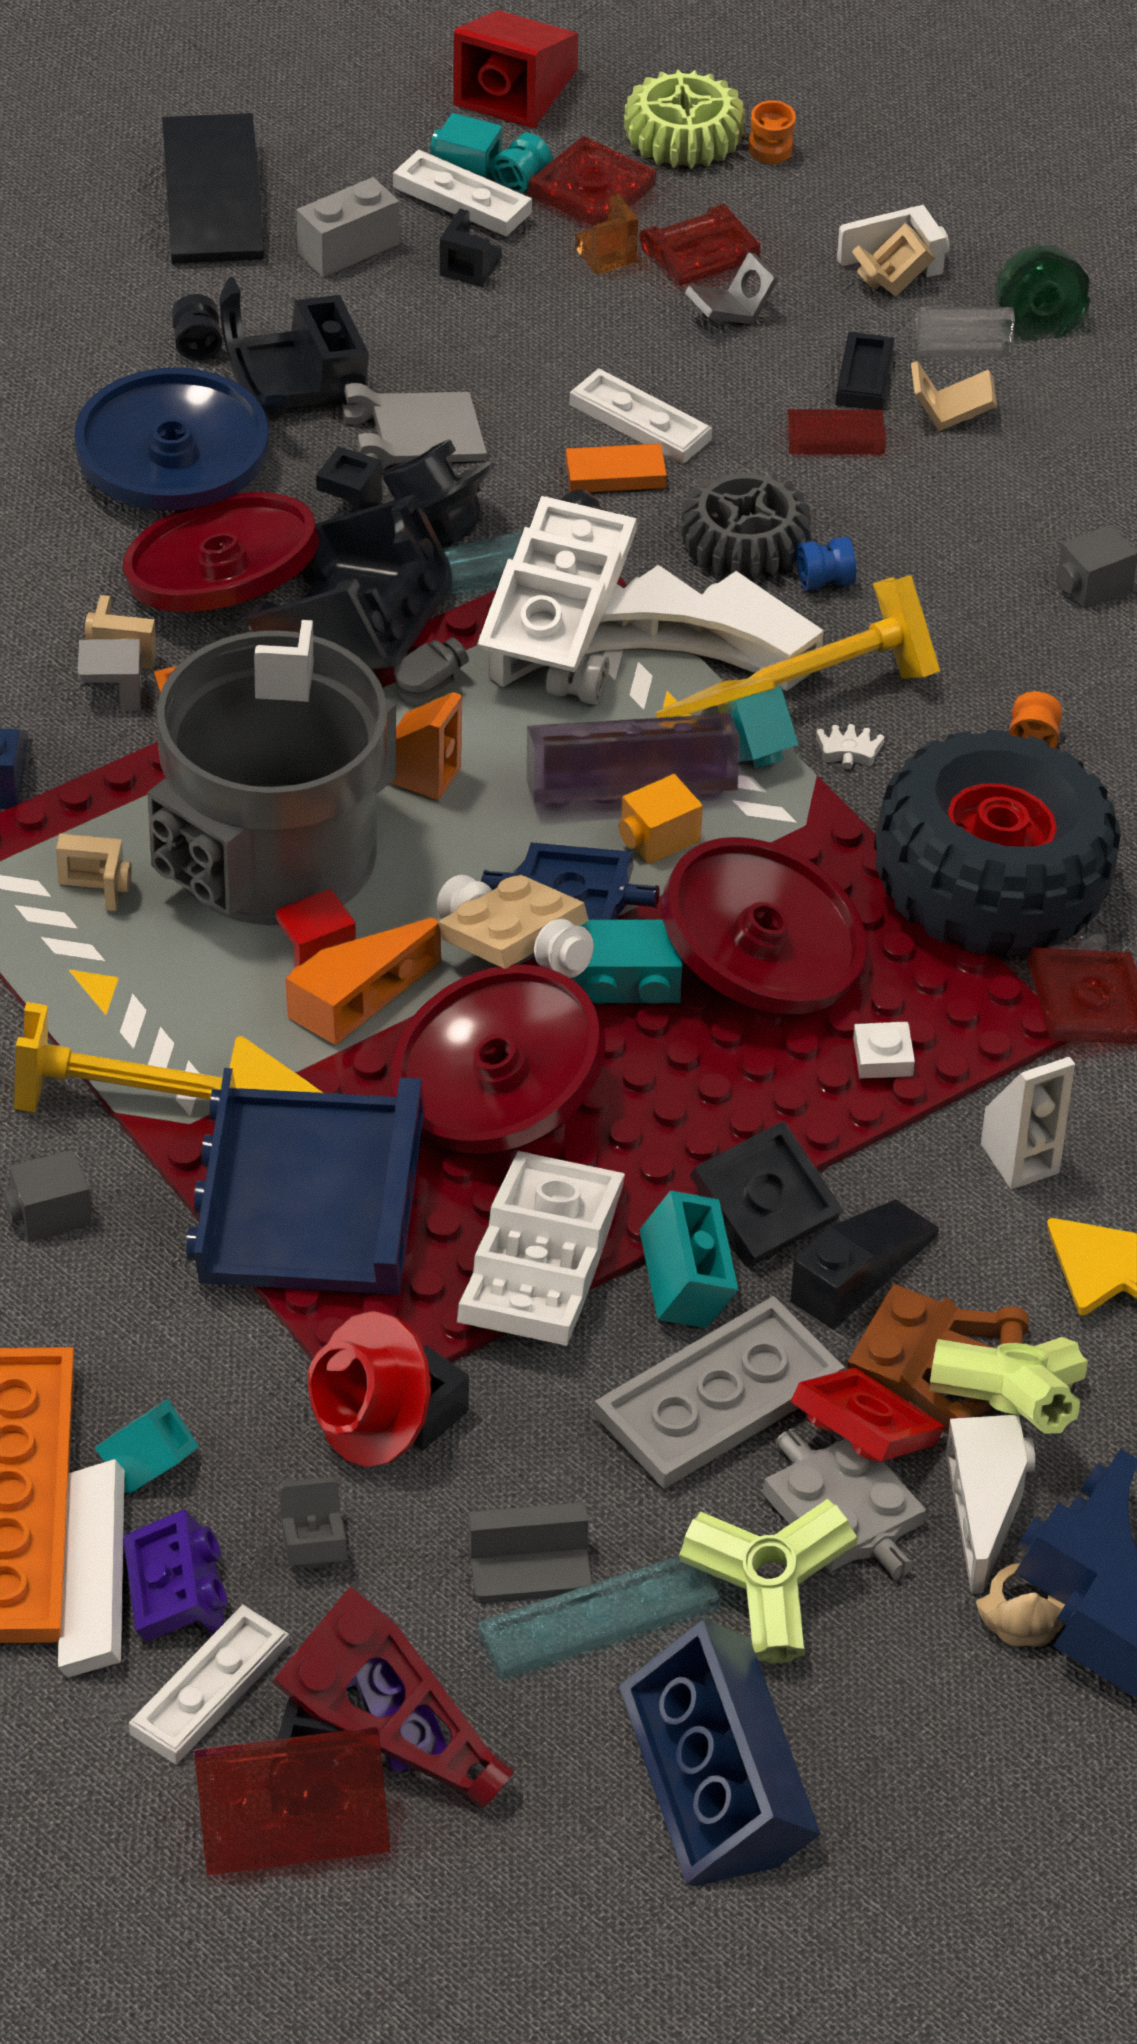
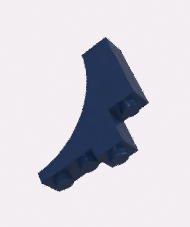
(1090, 1565)

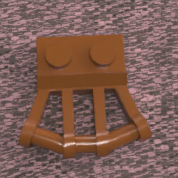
(903, 1340)

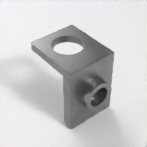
(735, 303)

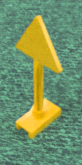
(900, 630)
(38, 1060)
(1094, 1261)

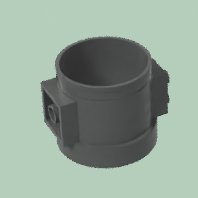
(269, 846)

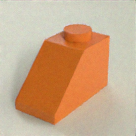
(430, 746)

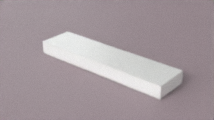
(93, 1570)

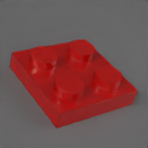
(866, 1414)

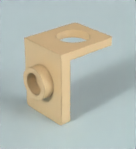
(955, 402)

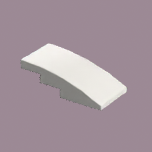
(558, 584)
(541, 1248)

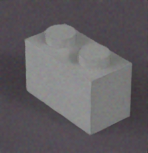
(347, 226)

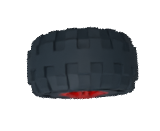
(996, 842)

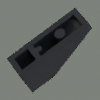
(856, 1260)

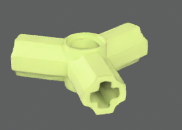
(1014, 1378)
(775, 1602)

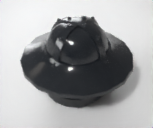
(446, 498)

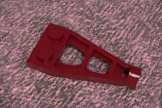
(337, 1651)

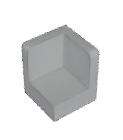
(113, 663)

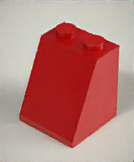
(511, 66)

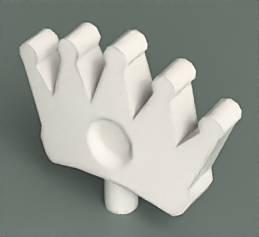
(849, 747)

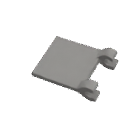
(414, 423)

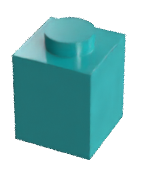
(468, 143)
(762, 726)

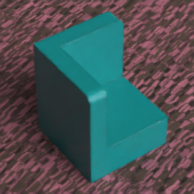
(148, 1445)

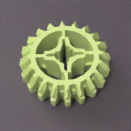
(684, 119)

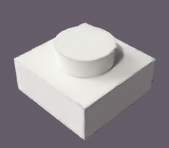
(883, 1050)

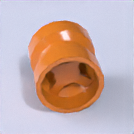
(772, 132)

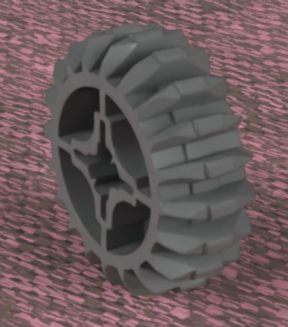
(745, 523)

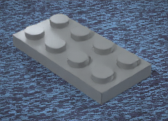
(714, 1392)

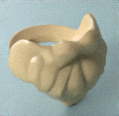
(1022, 1620)

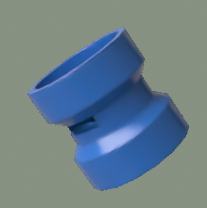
(824, 564)

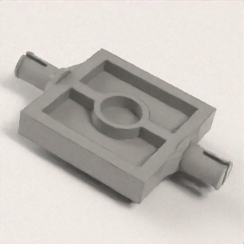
(863, 1490)

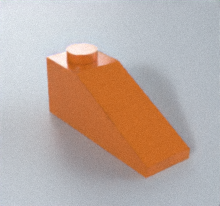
(358, 978)

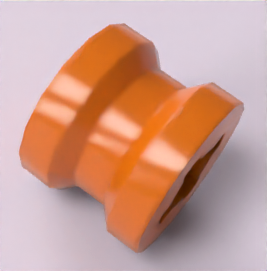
(1036, 716)

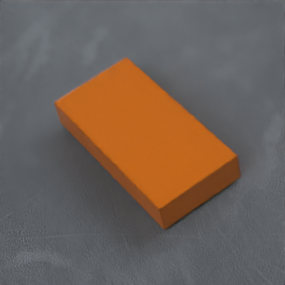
(616, 468)

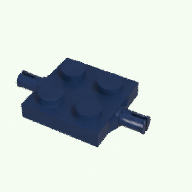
(587, 874)

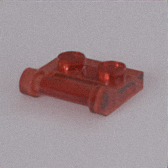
(700, 245)

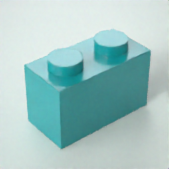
(631, 963)
(688, 1259)

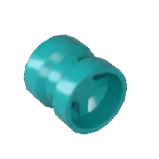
(520, 162)

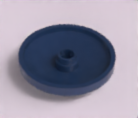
(171, 438)

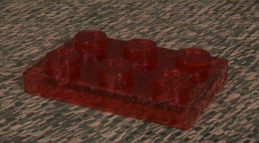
(291, 1800)

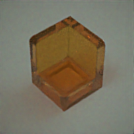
(610, 242)

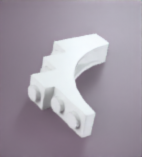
(726, 622)

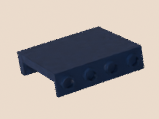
(307, 1188)

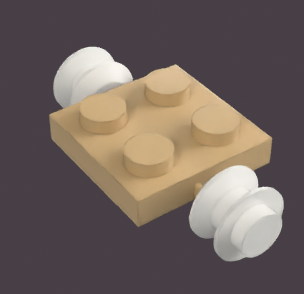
(515, 922)

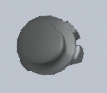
(429, 670)

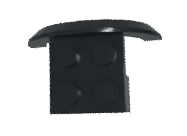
(296, 365)

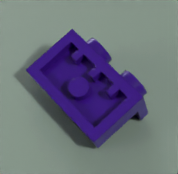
(174, 1576)

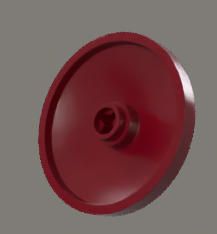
(221, 552)
(763, 925)
(501, 1057)

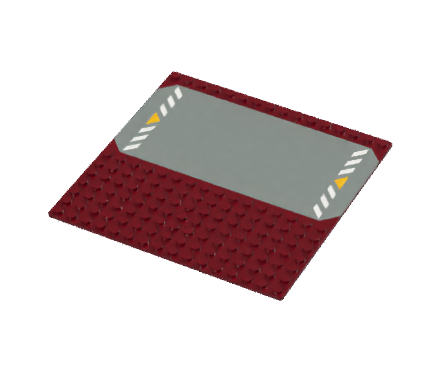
(677, 1080)

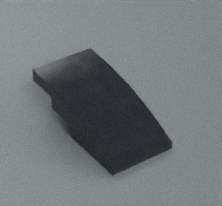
(212, 188)

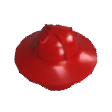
(370, 1388)

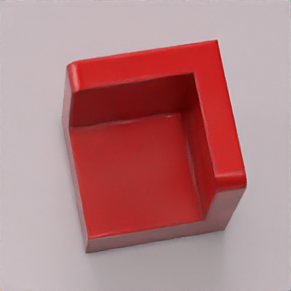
(316, 924)

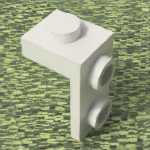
(875, 231)

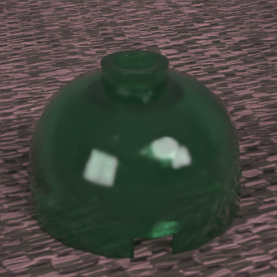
(1044, 290)

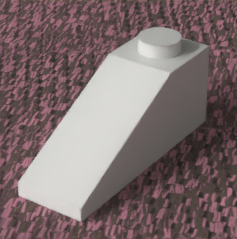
(1028, 1123)
(987, 1480)

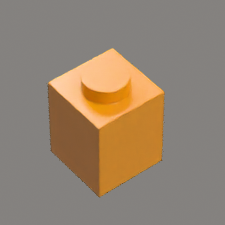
(660, 819)

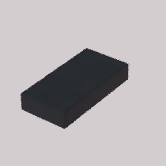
(865, 371)

